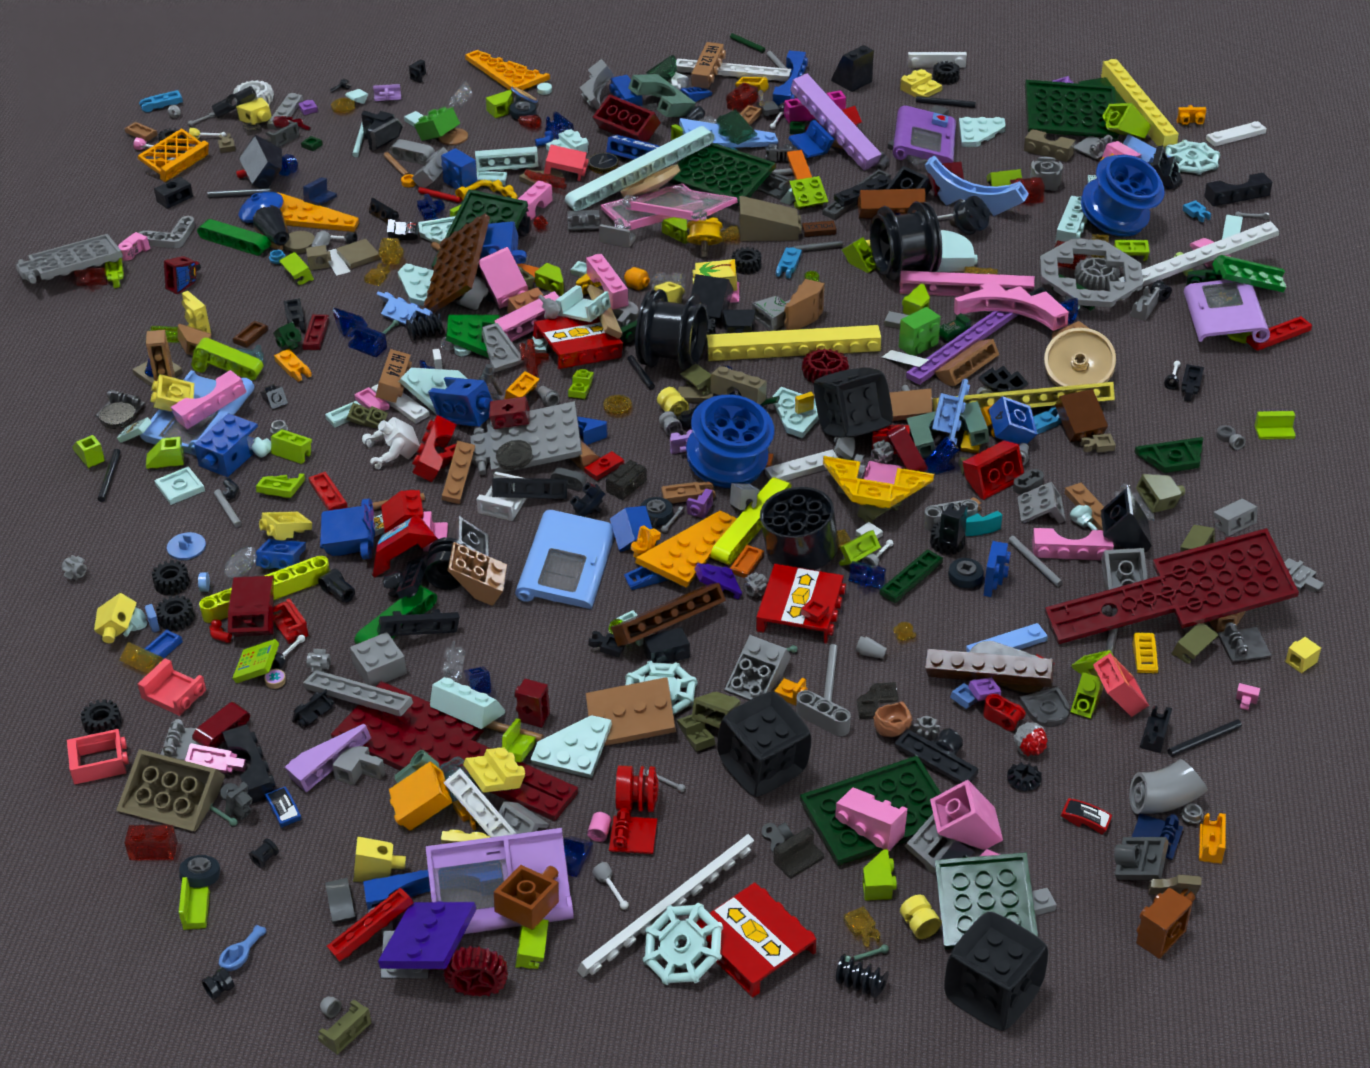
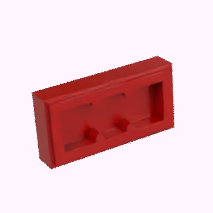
(604, 466)

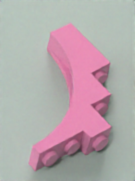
(1016, 300)

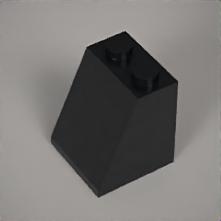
(855, 69)
(261, 161)
(714, 293)
(1126, 522)

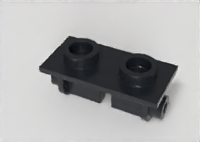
(382, 211)
(318, 703)

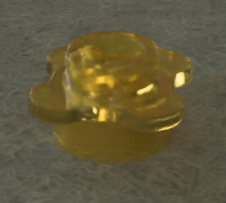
(904, 631)

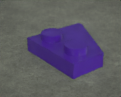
(713, 574)

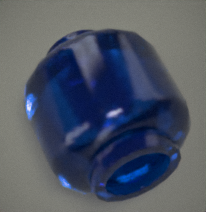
(289, 165)

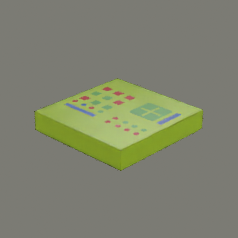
(255, 661)

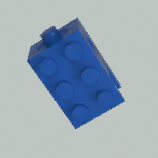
(462, 401)
(226, 445)

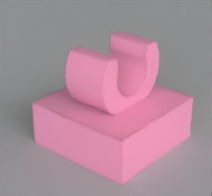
(1247, 695)

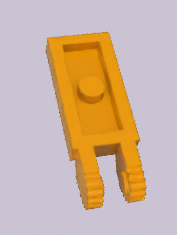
(292, 365)

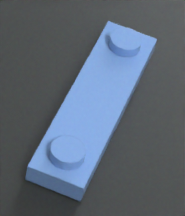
(1019, 638)

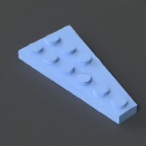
(761, 140)

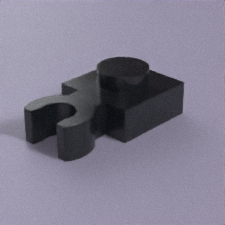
(607, 644)

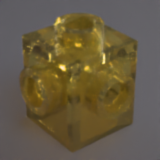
(390, 251)

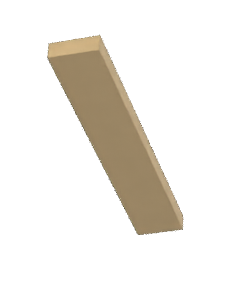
(607, 318)

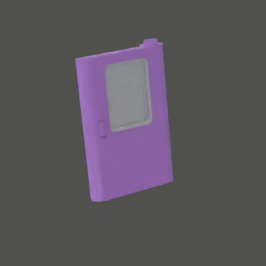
(920, 138)

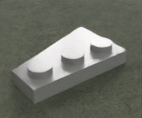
(500, 348)

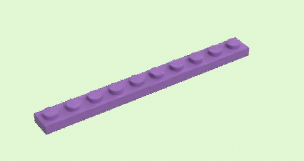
(962, 342)

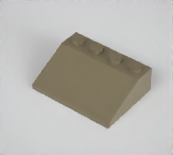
(170, 790)

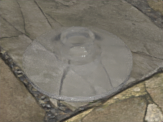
(240, 562)

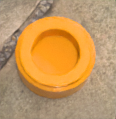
(407, 181)

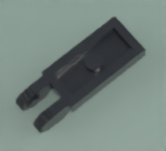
(294, 312)

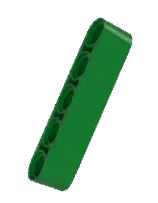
(233, 237)
(418, 604)

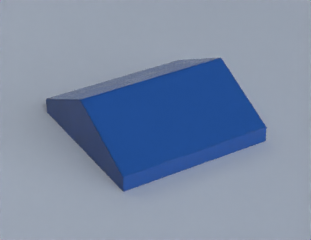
(627, 525)

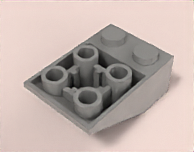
(758, 668)

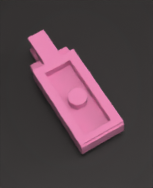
(216, 758)

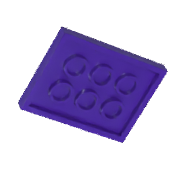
(427, 935)

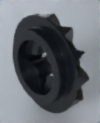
(1029, 782)

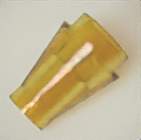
(730, 233)

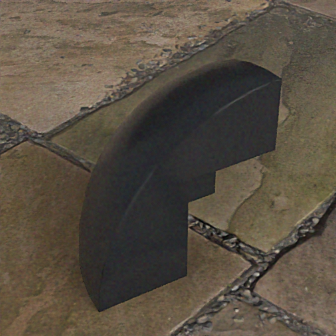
(1002, 380)

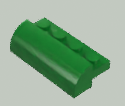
(1250, 273)

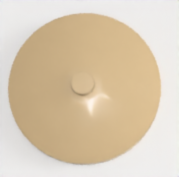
(651, 183)
(1079, 358)

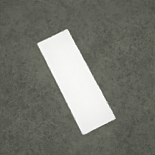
(337, 263)
(905, 358)

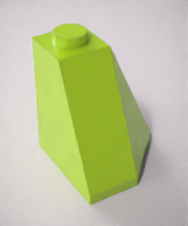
(1126, 120)

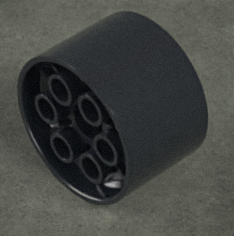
(799, 528)

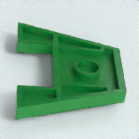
(467, 331)

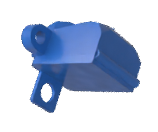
(502, 236)
(349, 530)

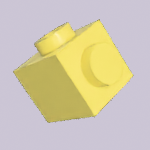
(1303, 654)

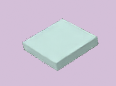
(179, 485)

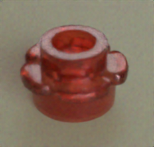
(540, 222)

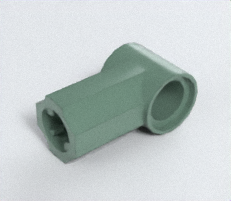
(417, 761)

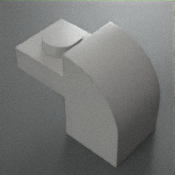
(626, 314)
(355, 762)

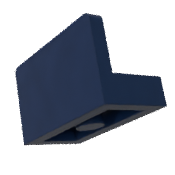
(317, 192)

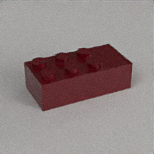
(626, 119)

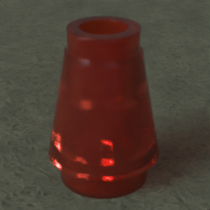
(530, 121)

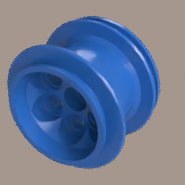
(1122, 195)
(729, 440)

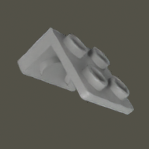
(1040, 502)

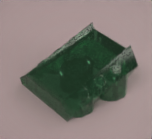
(665, 69)
(735, 127)

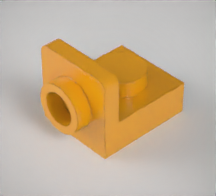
(788, 690)

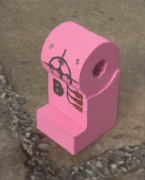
(133, 245)

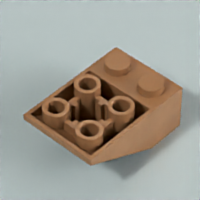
(805, 305)
(477, 573)

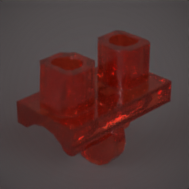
(91, 277)

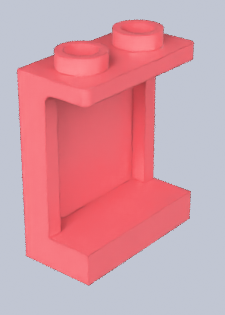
(567, 160)
(171, 688)

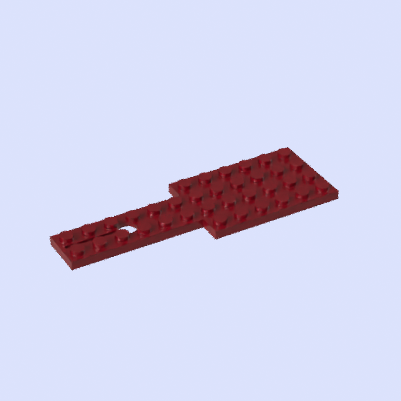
(1192, 583)
(446, 737)

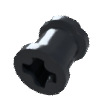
(270, 850)

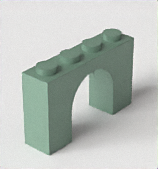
(672, 102)
(971, 422)

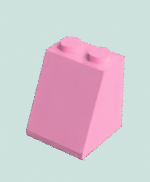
(502, 276)
(966, 816)

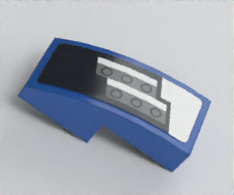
(283, 806)

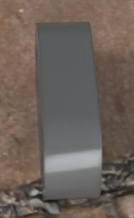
(575, 479)
(1028, 481)

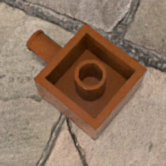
(527, 895)
(1164, 921)

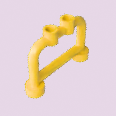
(494, 186)

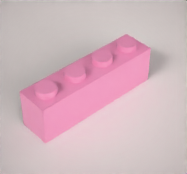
(522, 320)

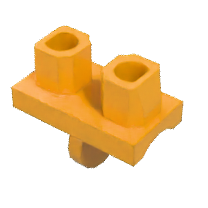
(1191, 115)
(645, 540)

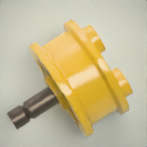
(704, 234)

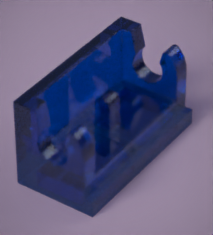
(558, 124)
(367, 340)

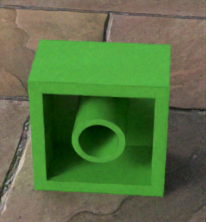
(436, 123)
(919, 331)

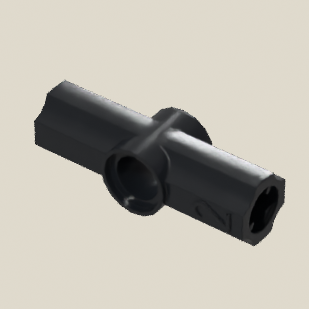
(225, 106)

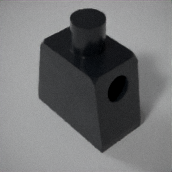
(738, 321)

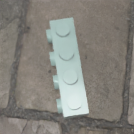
(506, 159)
(1072, 221)

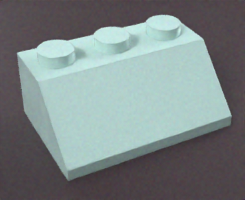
(465, 703)

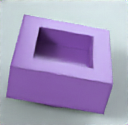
(308, 107)

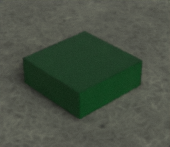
(797, 127)
(311, 143)

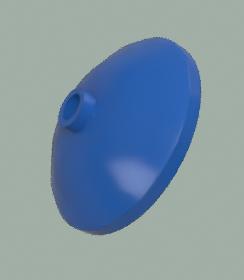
(257, 201)

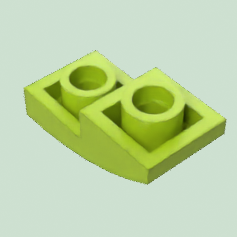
(580, 384)

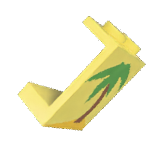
(720, 269)

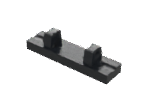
(529, 488)
(418, 623)

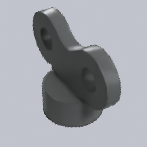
(778, 834)

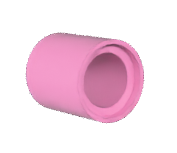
(599, 827)

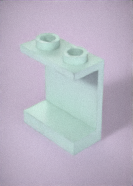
(576, 307)

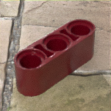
(906, 449)
(227, 718)

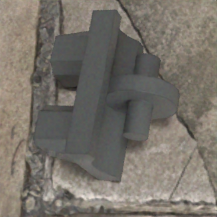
(236, 800)

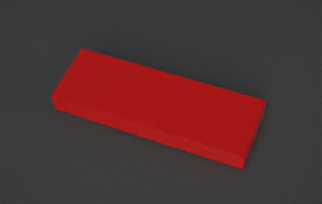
(327, 492)

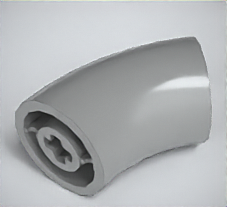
(1165, 788)

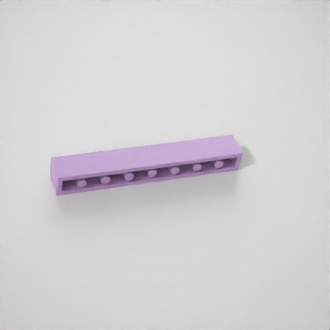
(835, 122)

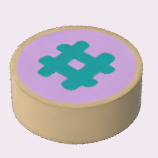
(275, 679)

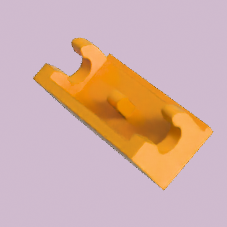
(522, 386)
(1212, 839)

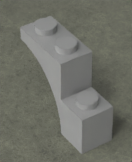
(592, 88)

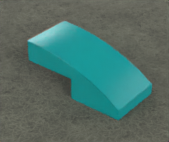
(980, 525)

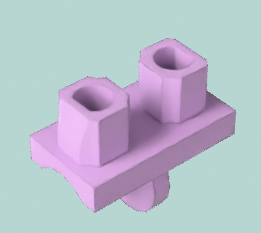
(387, 92)
(678, 442)

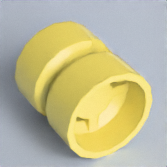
(671, 400)
(920, 916)

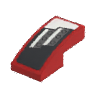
(1082, 812)

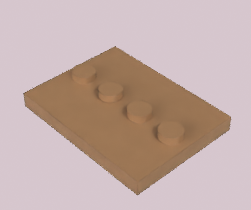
(635, 710)

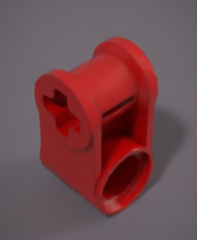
(1002, 712)

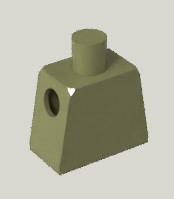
(1159, 492)
(713, 707)

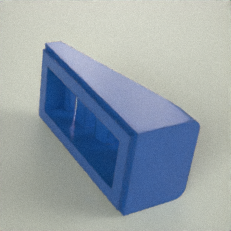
(696, 93)
(651, 579)

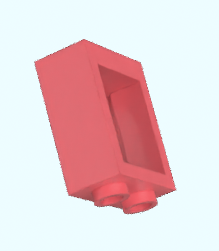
(1120, 685)
(93, 744)

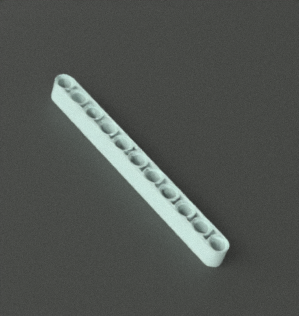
(639, 168)

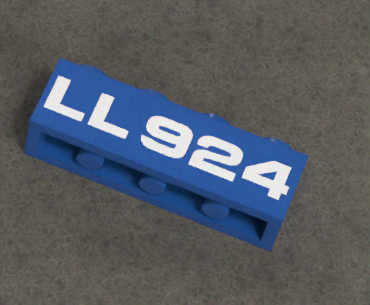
(628, 147)

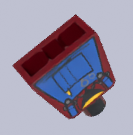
(180, 273)

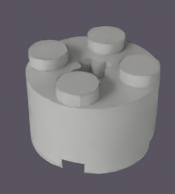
(1049, 171)
(474, 296)

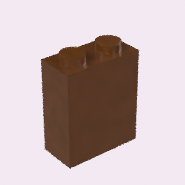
(1081, 415)

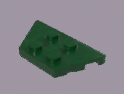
(1172, 455)

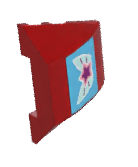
(400, 540)

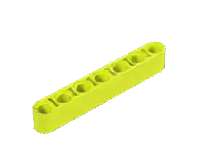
(745, 526)
(285, 582)

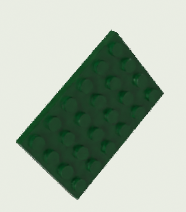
(1068, 108)
(723, 171)
(497, 207)
(901, 783)

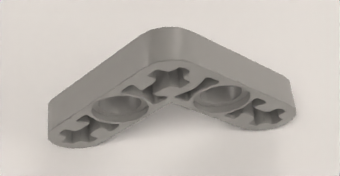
(174, 239)

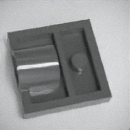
(1140, 858)

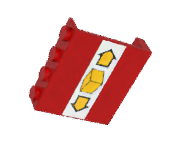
(578, 341)
(791, 589)
(757, 937)

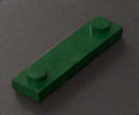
(911, 576)

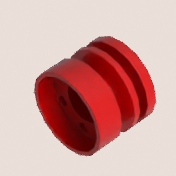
(636, 788)

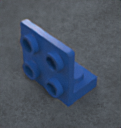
(814, 141)

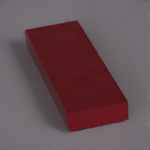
(315, 332)

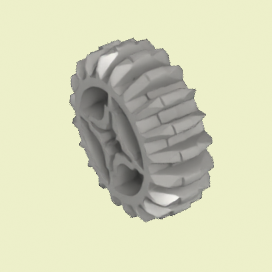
(1094, 274)

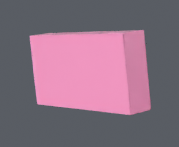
(367, 399)

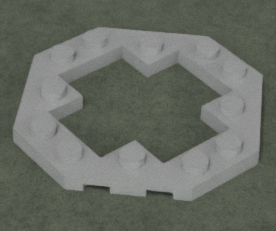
(1113, 256)

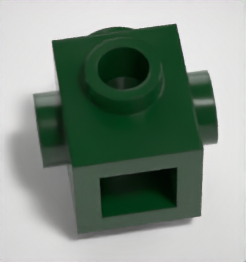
(288, 336)

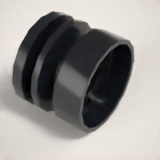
(438, 563)

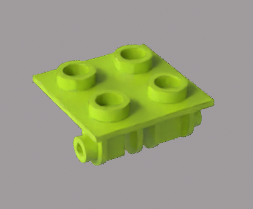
(808, 192)

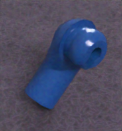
(543, 141)

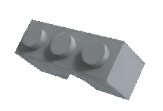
(431, 170)

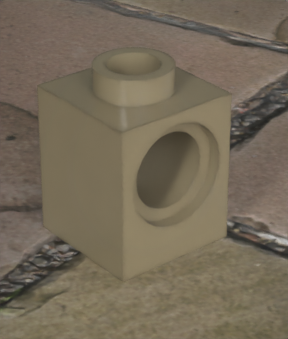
(315, 262)

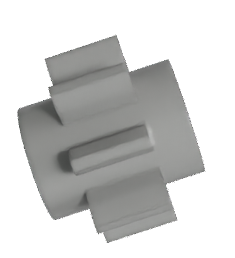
(882, 451)
(74, 567)
(755, 584)
(318, 660)
(927, 727)

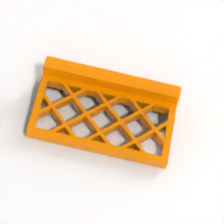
(181, 161)

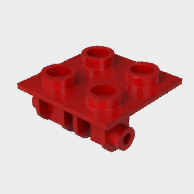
(632, 833)

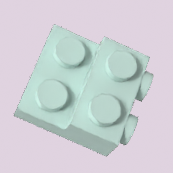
(570, 140)

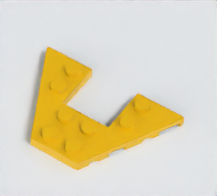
(874, 492)

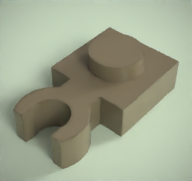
(226, 144)
(1101, 443)

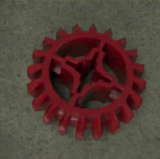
(822, 363)
(476, 971)

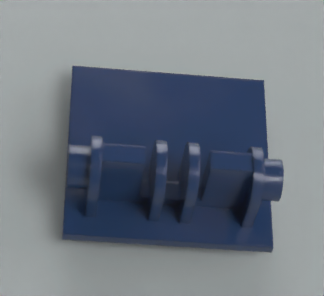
(1153, 827)

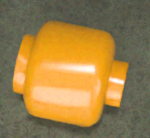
(636, 278)

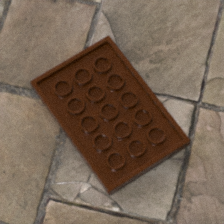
(456, 264)

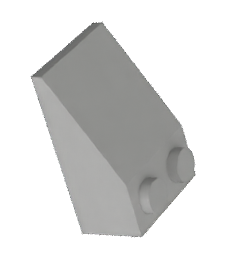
(1123, 567)

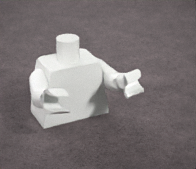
(398, 436)

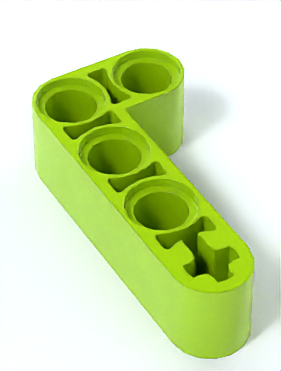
(226, 358)

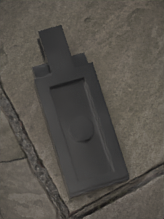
(1191, 381)

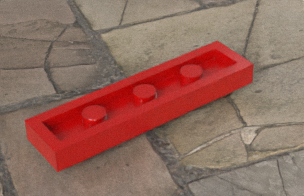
(1282, 332)
(370, 924)

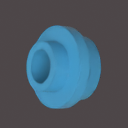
(276, 255)

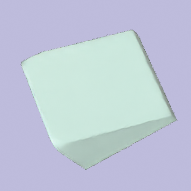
(357, 96)
(788, 197)

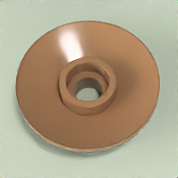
(454, 137)

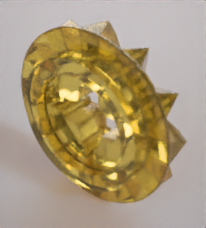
(343, 105)
(611, 402)

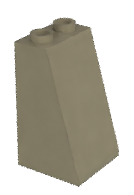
(767, 221)

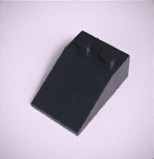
(910, 179)

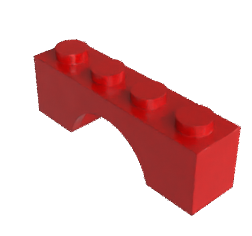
(429, 461)

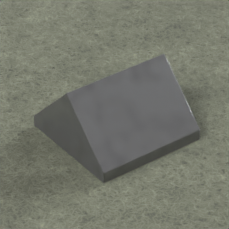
(472, 536)

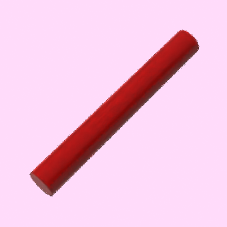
(440, 195)

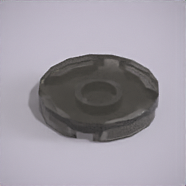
(117, 415)
(514, 455)

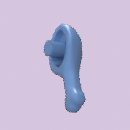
(237, 954)

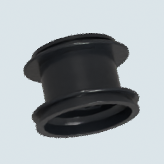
(906, 240)
(670, 330)

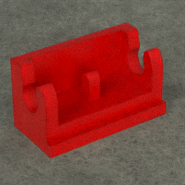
(289, 621)

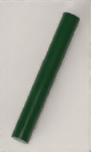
(748, 43)

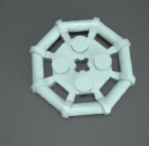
(1194, 155)
(663, 670)
(691, 952)

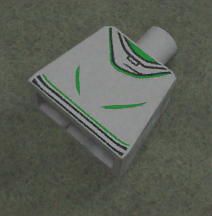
(770, 312)

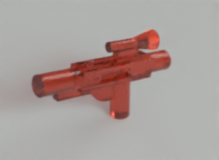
(557, 182)
(533, 359)

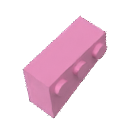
(872, 818)

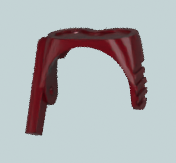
(283, 121)

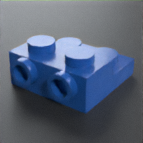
(279, 553)
(996, 567)

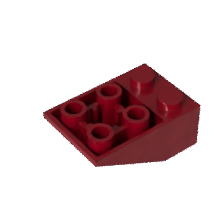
(251, 606)

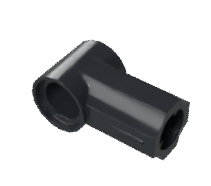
(335, 583)

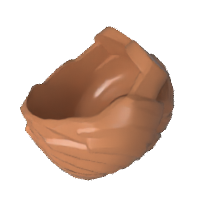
(892, 719)

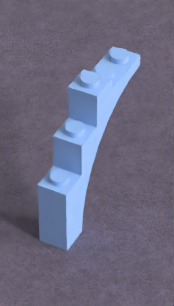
(954, 188)

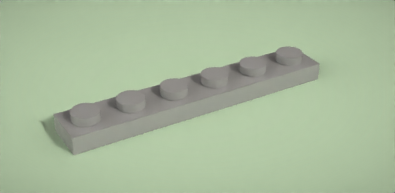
(358, 693)

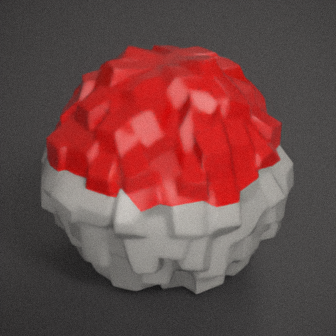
(1030, 739)

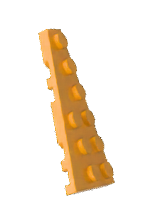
(506, 73)
(309, 215)
(681, 553)

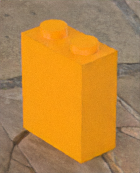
(419, 796)

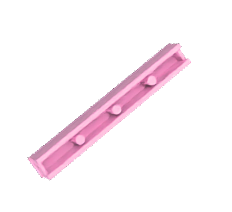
(959, 283)

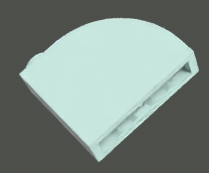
(956, 252)

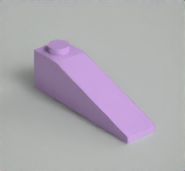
(318, 761)

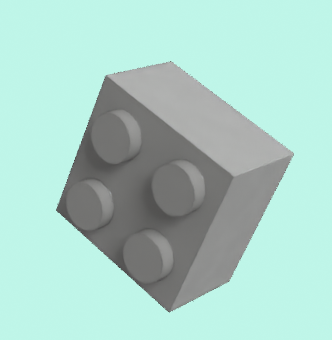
(378, 660)

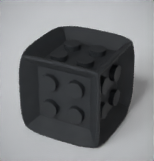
(853, 402)
(764, 743)
(995, 970)

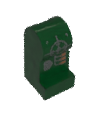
(954, 328)

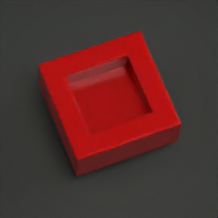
(814, 609)

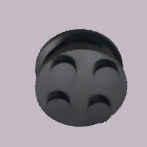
(970, 215)

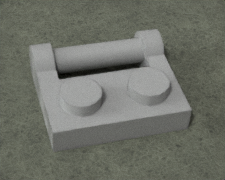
(924, 842)

